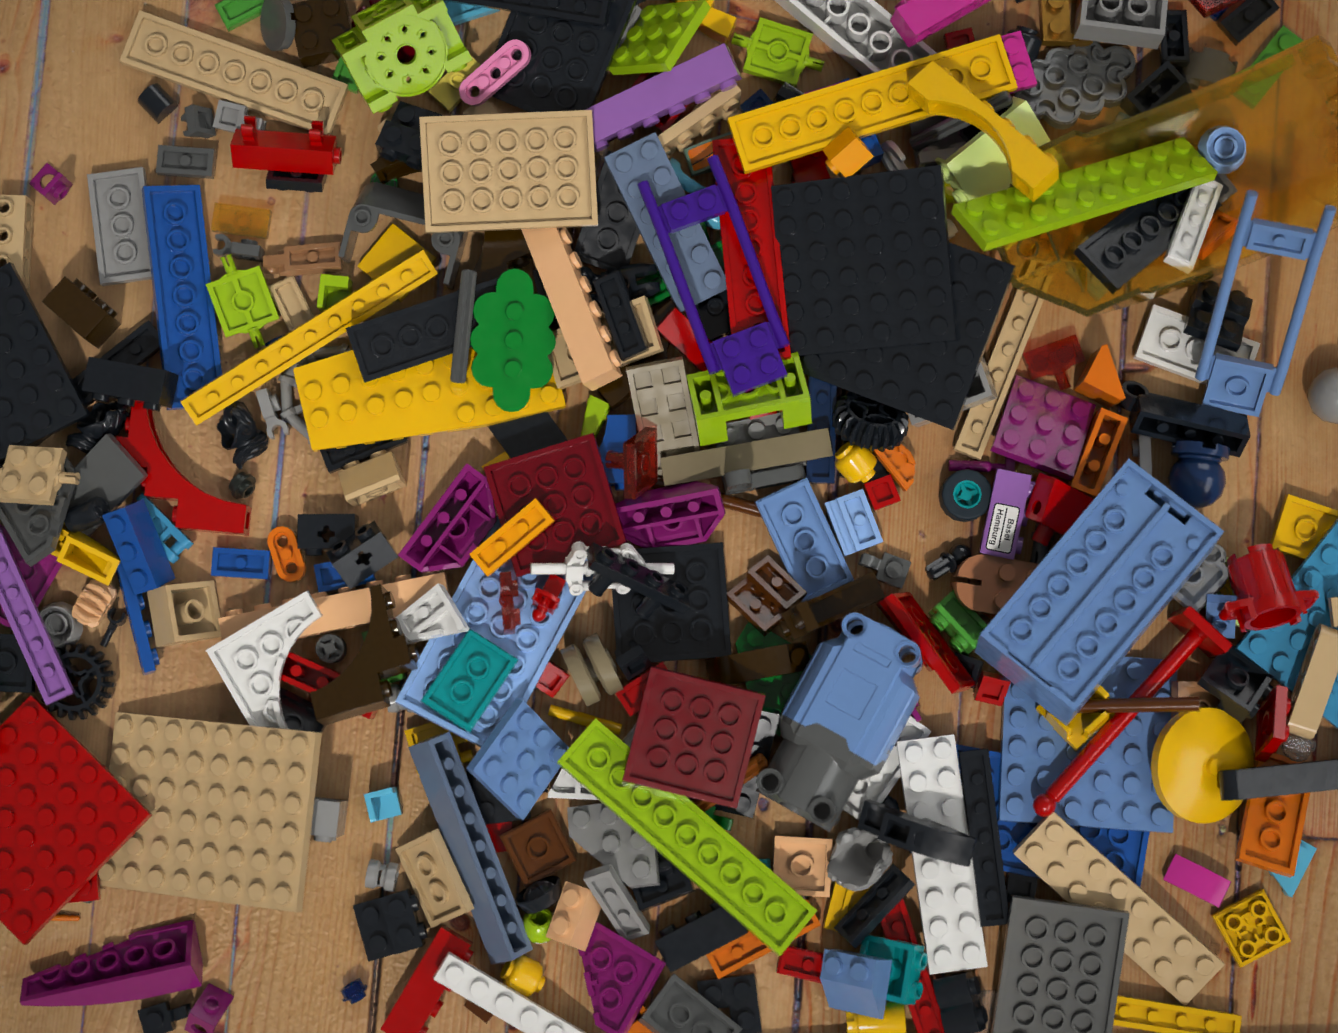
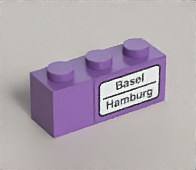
(1006, 514)

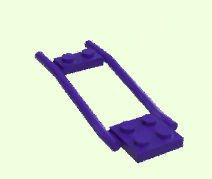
(748, 356)

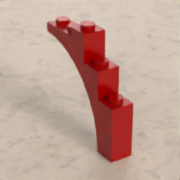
(165, 482)

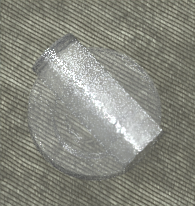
(1297, 748)

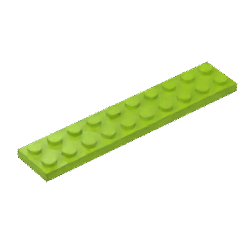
(1085, 193)
(689, 841)

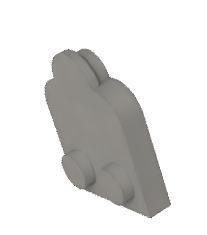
(1205, 580)

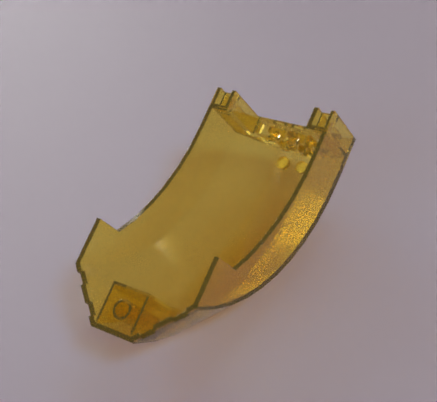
(1291, 137)

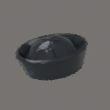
(539, 895)

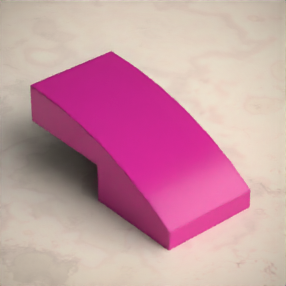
(1197, 880)

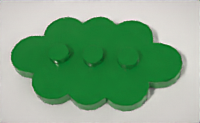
(512, 340)

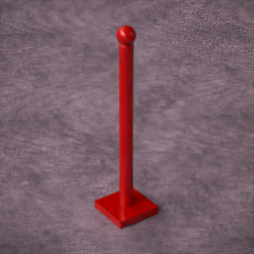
(1197, 633)

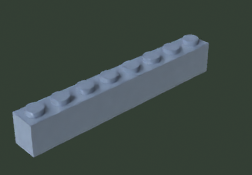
(470, 847)

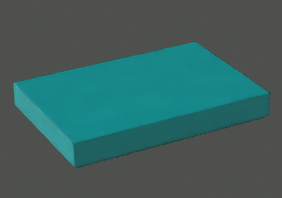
(469, 680)

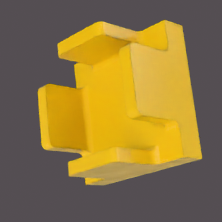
(1082, 726)

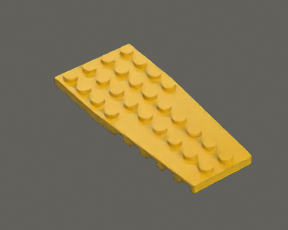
(407, 403)

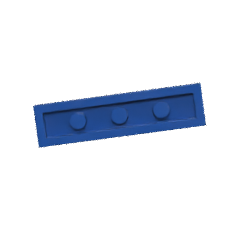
(140, 629)

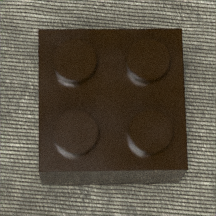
(316, 27)
(77, 308)

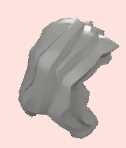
(858, 859)

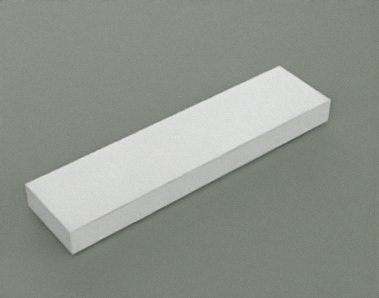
(1192, 226)

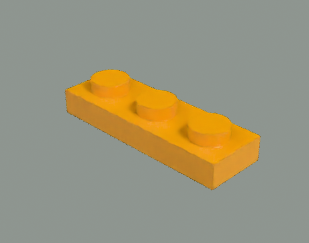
(512, 537)

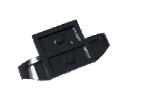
(672, 886)

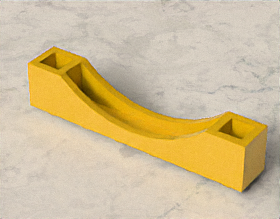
(942, 95)

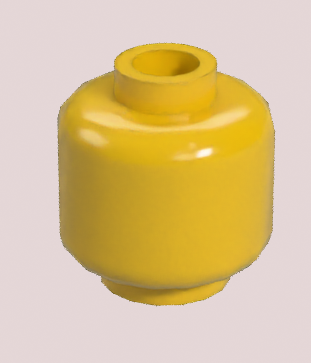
(855, 463)
(523, 975)

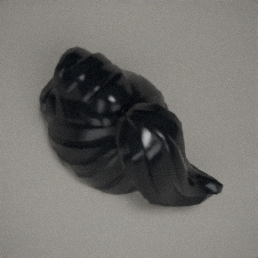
(101, 421)
(240, 432)

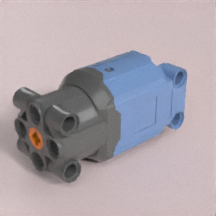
(842, 719)

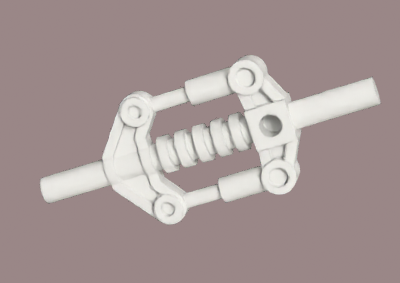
(575, 567)

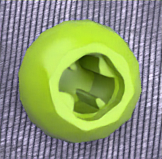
(537, 925)

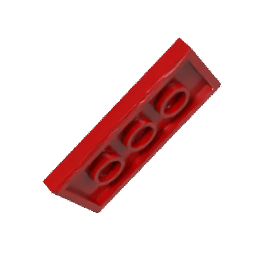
(930, 642)

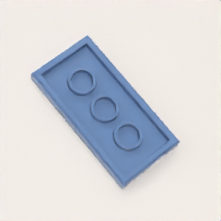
(804, 539)

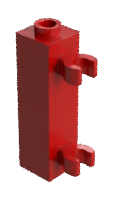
(285, 150)

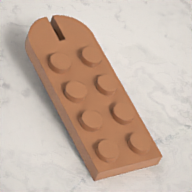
(997, 578)

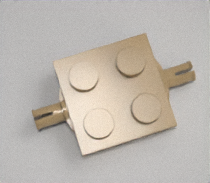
(34, 475)

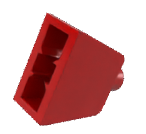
(1054, 507)

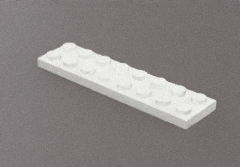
(943, 889)

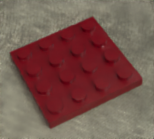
(570, 486)
(694, 737)

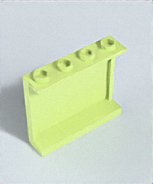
(980, 164)

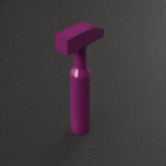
(980, 466)

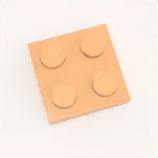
(803, 864)

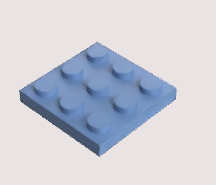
(518, 759)

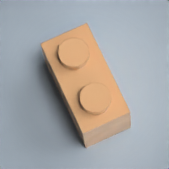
(574, 917)

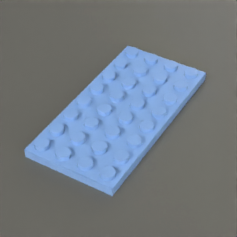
(531, 644)

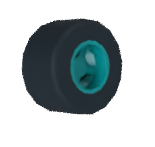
(974, 495)

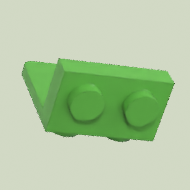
(958, 623)

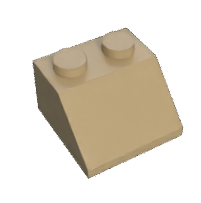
(371, 478)
(184, 613)

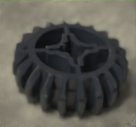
(869, 423)
(83, 691)

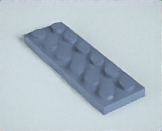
(649, 162)

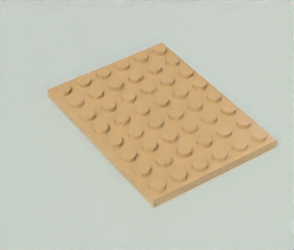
(224, 810)

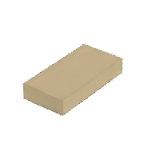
(291, 302)

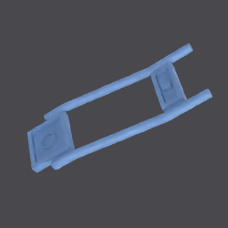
(1239, 382)

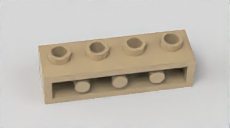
(16, 234)

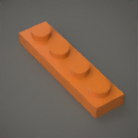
(745, 950)

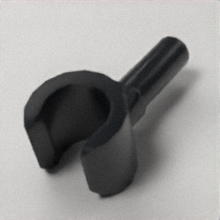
(112, 626)

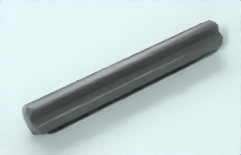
(953, 125)
(463, 326)

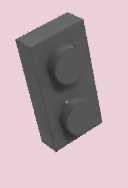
(186, 161)

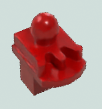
(547, 598)

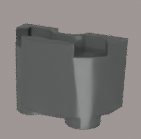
(1207, 67)

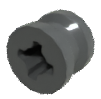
(326, 646)

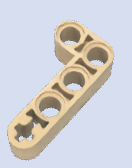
(1314, 683)

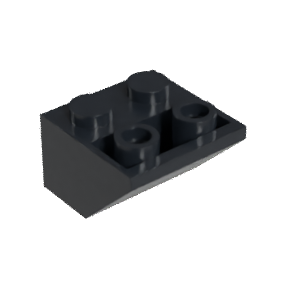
(1159, 88)

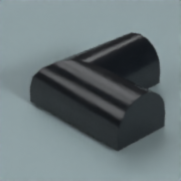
(1175, 43)

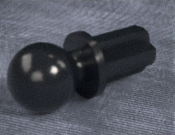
(948, 561)

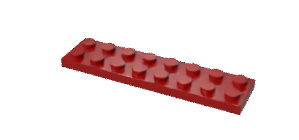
(756, 207)

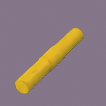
(582, 718)

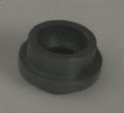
(242, 485)

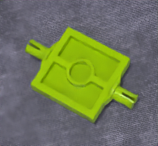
(777, 52)
(242, 301)

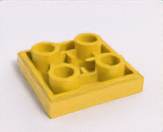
(1250, 928)

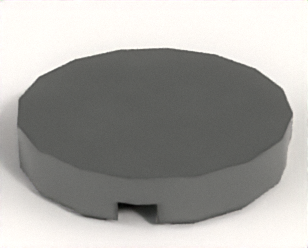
(276, 24)

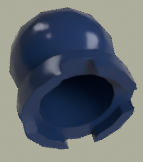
(1198, 473)

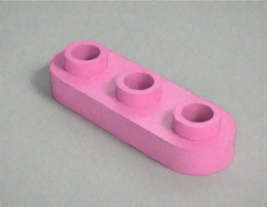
(483, 77)

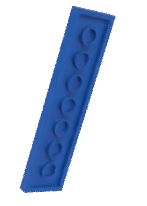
(179, 286)

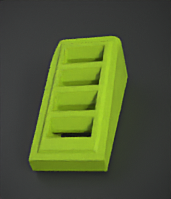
(595, 416)

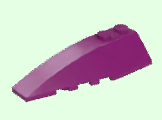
(140, 968)

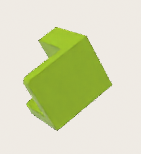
(332, 289)

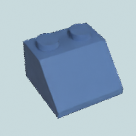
(855, 982)

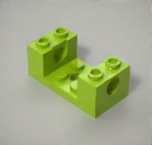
(715, 405)

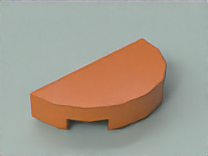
(899, 464)

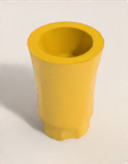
(891, 1023)

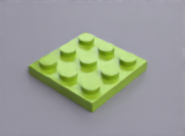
(658, 37)

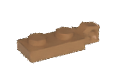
(304, 260)

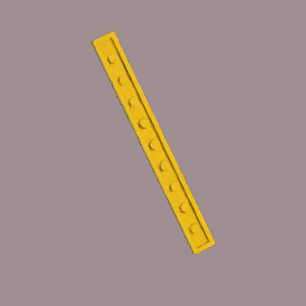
(308, 337)

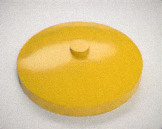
(1188, 762)

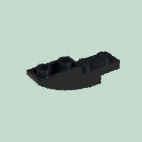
(917, 834)

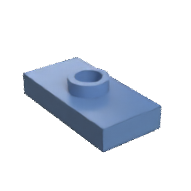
(1214, 605)

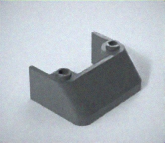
(404, 205)

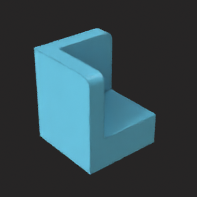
(383, 804)

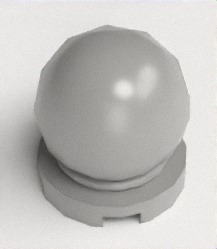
(1324, 395)

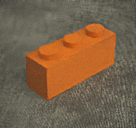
(1098, 451)

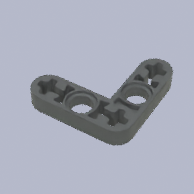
(743, 481)

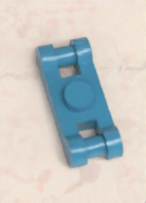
(166, 529)

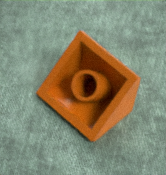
(1100, 379)

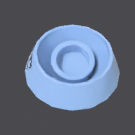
(1223, 148)

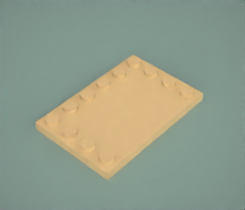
(508, 171)

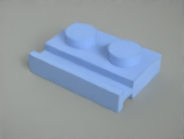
(853, 522)

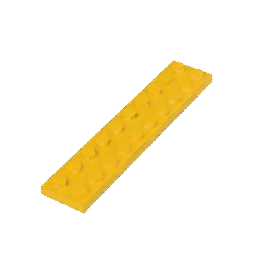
(864, 104)

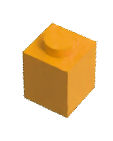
(847, 153)

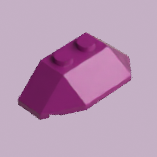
(672, 515)
(453, 525)

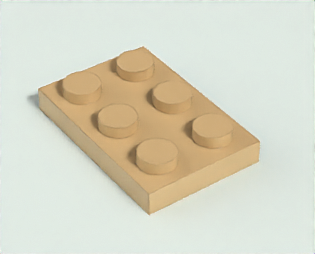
(434, 878)

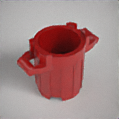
(1264, 591)

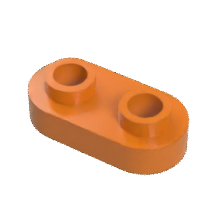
(286, 555)

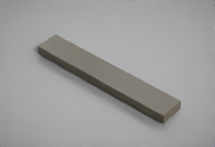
(747, 455)

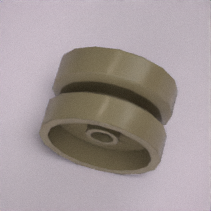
(592, 669)

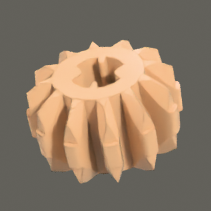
(94, 603)

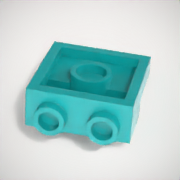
(907, 963)

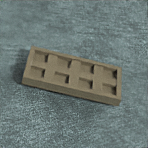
(664, 403)

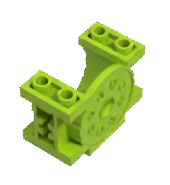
(366, 42)

